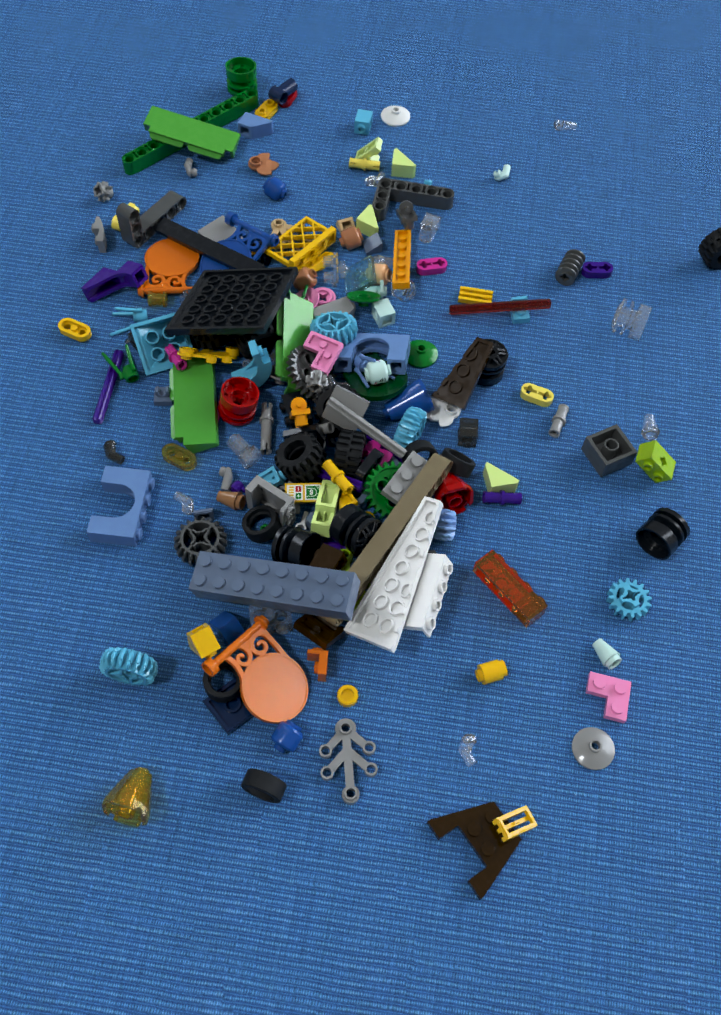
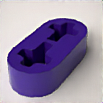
(597, 270)

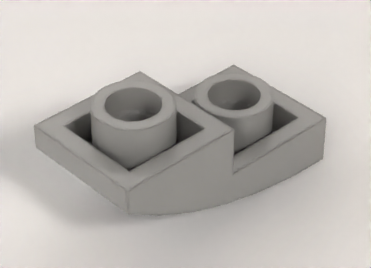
(100, 237)

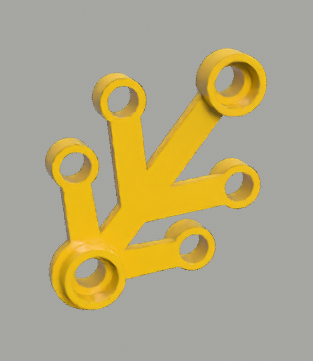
(211, 357)

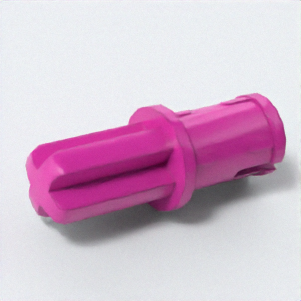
(174, 358)

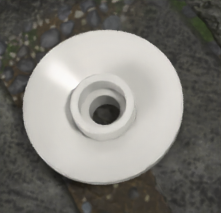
(395, 116)

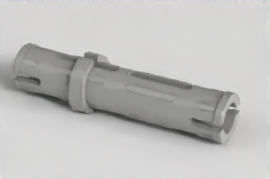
(266, 421)

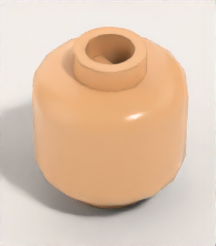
(382, 273)

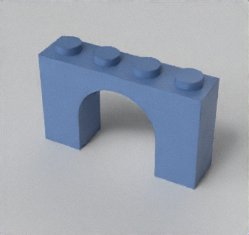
(394, 346)
(127, 528)

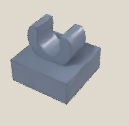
(162, 396)

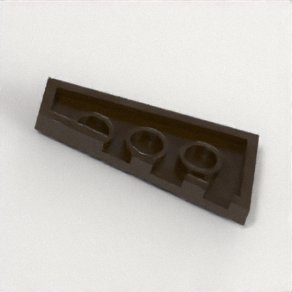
(461, 382)

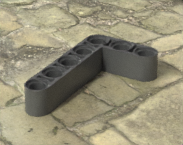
(416, 193)
(139, 229)

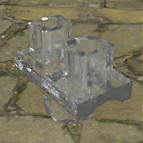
(332, 277)

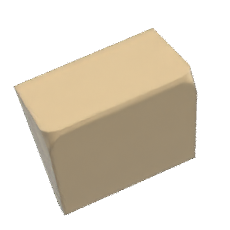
(345, 223)

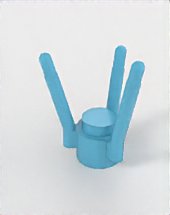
(138, 315)

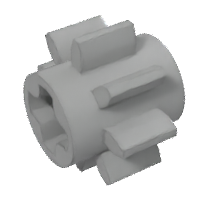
(103, 191)
(316, 381)

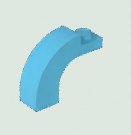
(259, 368)

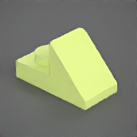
(370, 150)

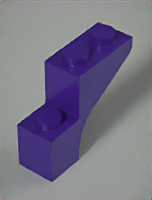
(109, 280)

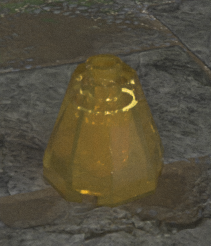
(130, 798)

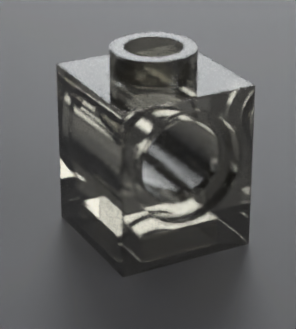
(467, 432)

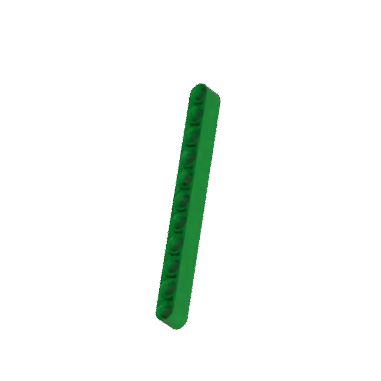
(219, 115)

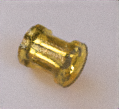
(157, 299)

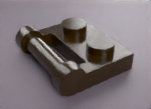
(319, 630)

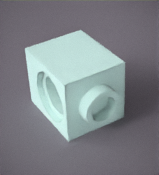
(383, 313)

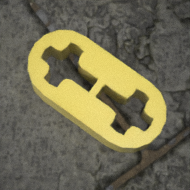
(536, 395)

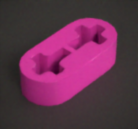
(431, 266)

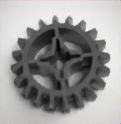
(199, 531)

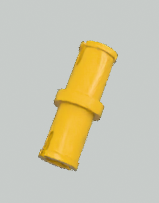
(338, 477)

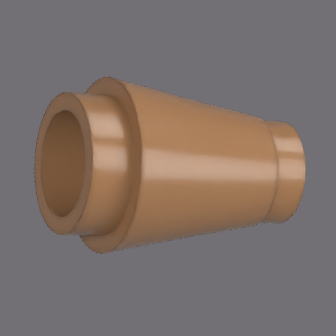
(234, 500)

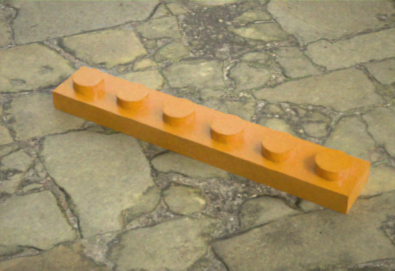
(401, 260)

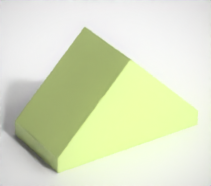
(402, 165)
(367, 222)
(498, 480)

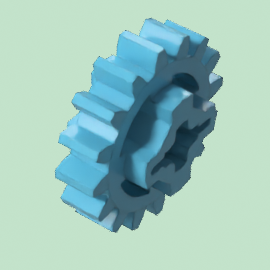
(630, 606)

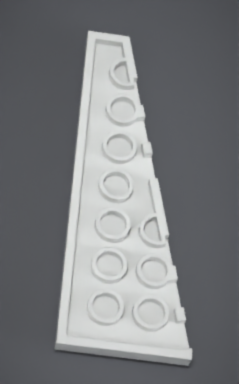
(388, 599)

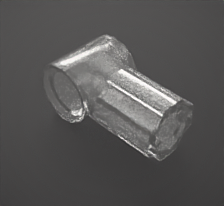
(247, 454)

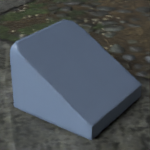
(372, 244)
(207, 513)

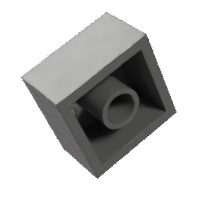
(608, 450)

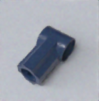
(281, 93)

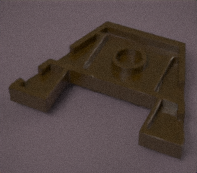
(483, 838)

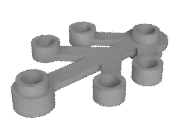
(347, 756)

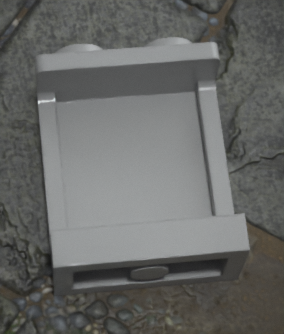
(264, 493)

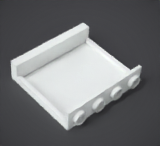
(429, 594)

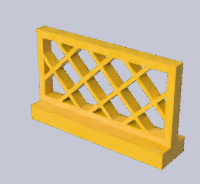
(310, 249)

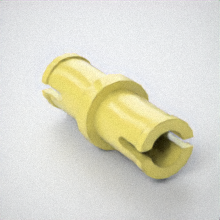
(364, 164)

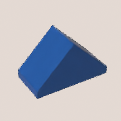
(227, 627)

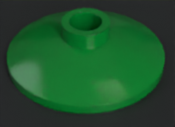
(363, 298)
(423, 358)

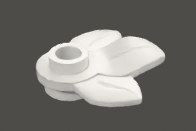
(443, 413)

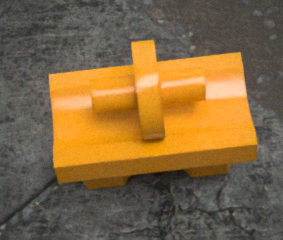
(299, 412)

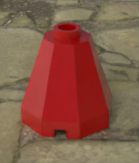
(454, 493)

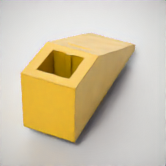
(203, 641)

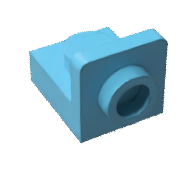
(520, 316)
(274, 476)

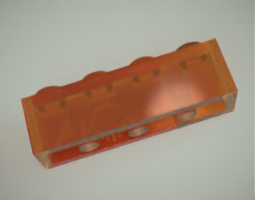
(510, 588)

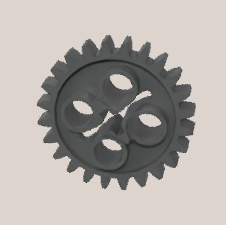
(300, 366)

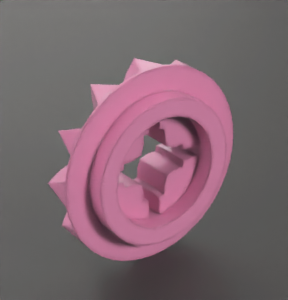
(325, 293)

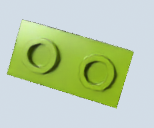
(655, 461)

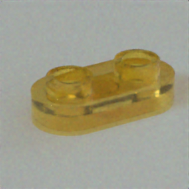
(180, 458)

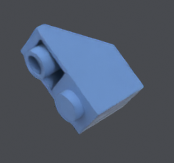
(254, 126)

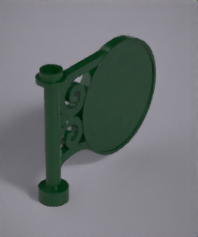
(376, 392)

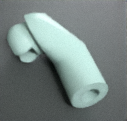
(498, 176)

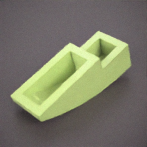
(325, 508)

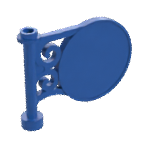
(240, 244)

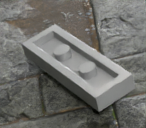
(403, 477)

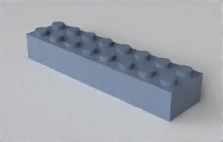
(275, 585)

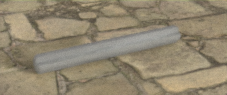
(366, 427)

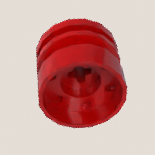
(238, 401)

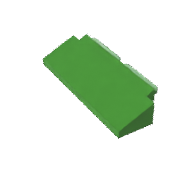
(197, 135)
(293, 326)
(195, 405)

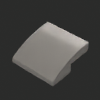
(217, 230)
(349, 399)

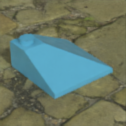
(151, 342)

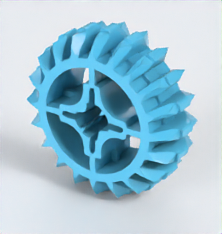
(336, 326)
(410, 426)
(128, 666)

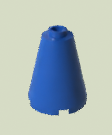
(413, 395)

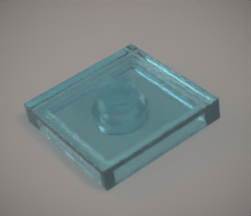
(361, 275)

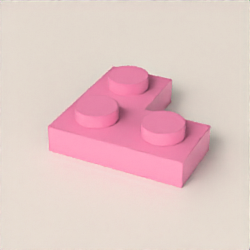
(326, 350)
(616, 694)

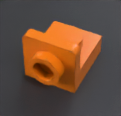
(320, 657)

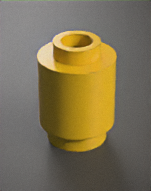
(491, 671)

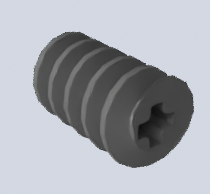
(570, 267)

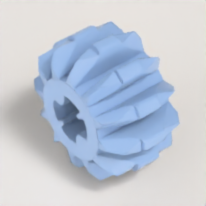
(446, 525)

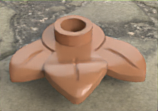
(263, 164)

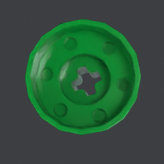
(240, 74)

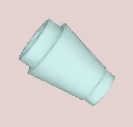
(608, 656)

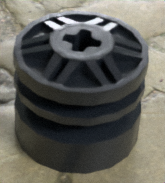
(495, 365)
(353, 528)
(662, 533)
(295, 545)

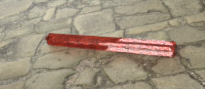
(500, 306)

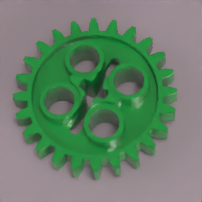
(376, 478)

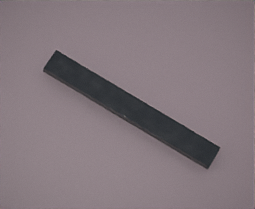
(205, 246)

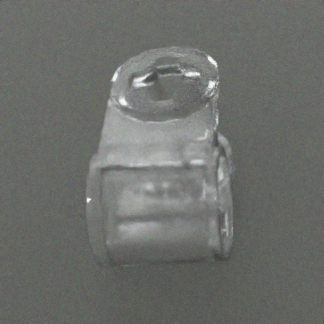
(429, 227)

